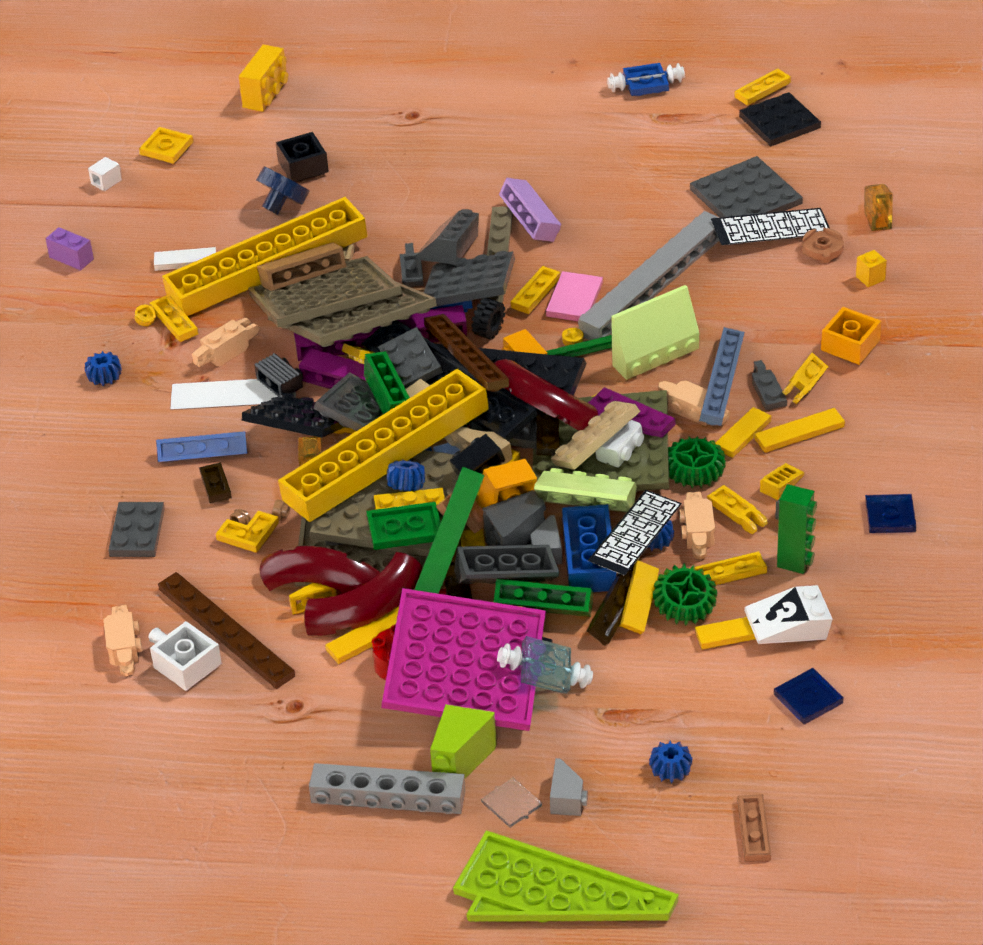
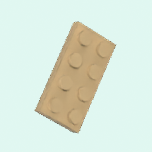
(598, 431)

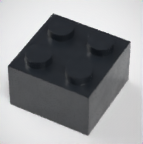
(302, 157)

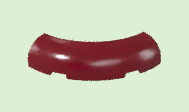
(546, 396)
(315, 566)
(364, 603)

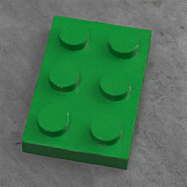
(403, 525)

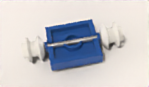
(646, 78)

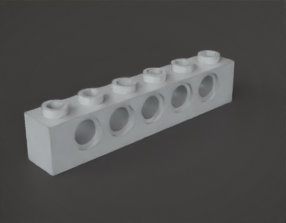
(387, 788)

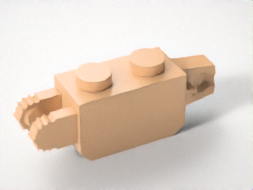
(225, 343)
(686, 400)
(698, 524)
(122, 640)

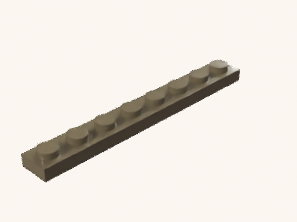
(499, 235)

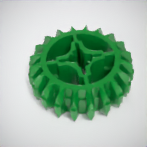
(695, 462)
(696, 603)

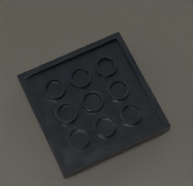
(292, 415)

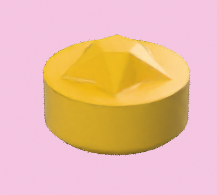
(145, 315)
(572, 336)

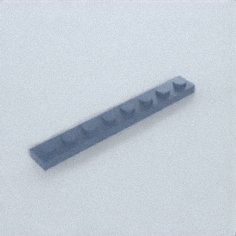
(722, 377)

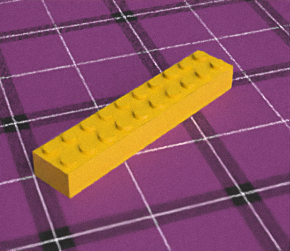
(236, 268)
(390, 438)

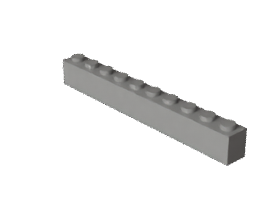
(651, 276)

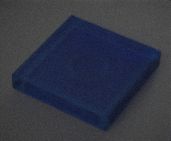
(890, 513)
(808, 696)

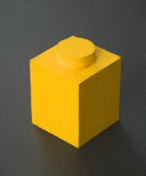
(871, 268)

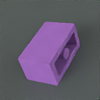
(69, 248)

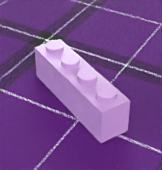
(530, 209)

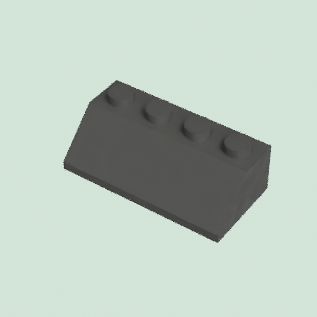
(451, 238)
(508, 562)

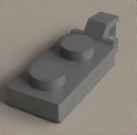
(411, 268)
(767, 387)

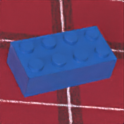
(583, 533)

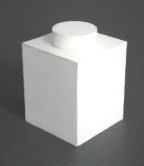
(105, 174)

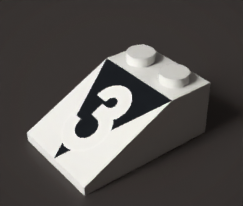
(790, 616)

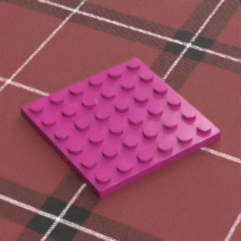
(449, 653)

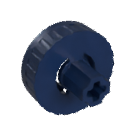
(281, 189)

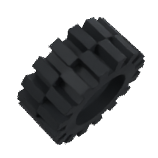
(488, 318)

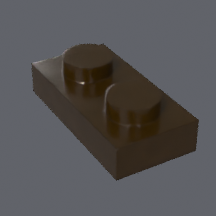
(215, 482)

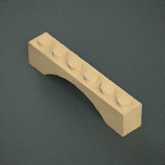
(464, 436)

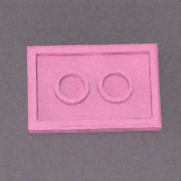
(573, 295)

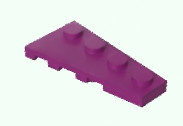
(652, 421)

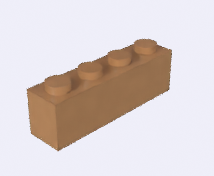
(301, 266)

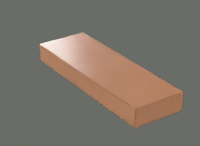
(754, 828)

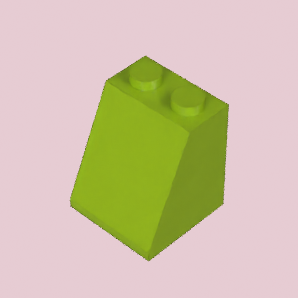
(462, 740)

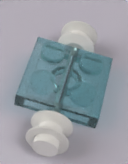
(545, 665)

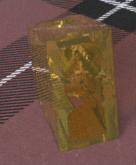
(878, 200)

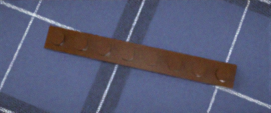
(466, 352)
(226, 630)

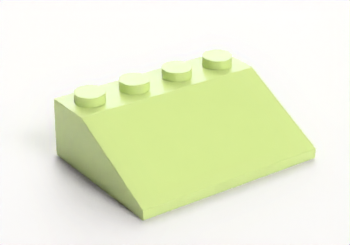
(654, 333)
(584, 490)

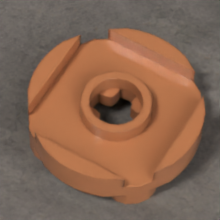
(814, 245)

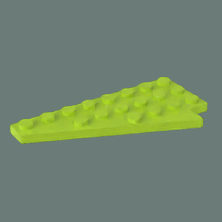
(533, 884)

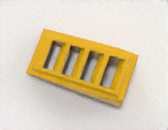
(768, 483)
(312, 591)

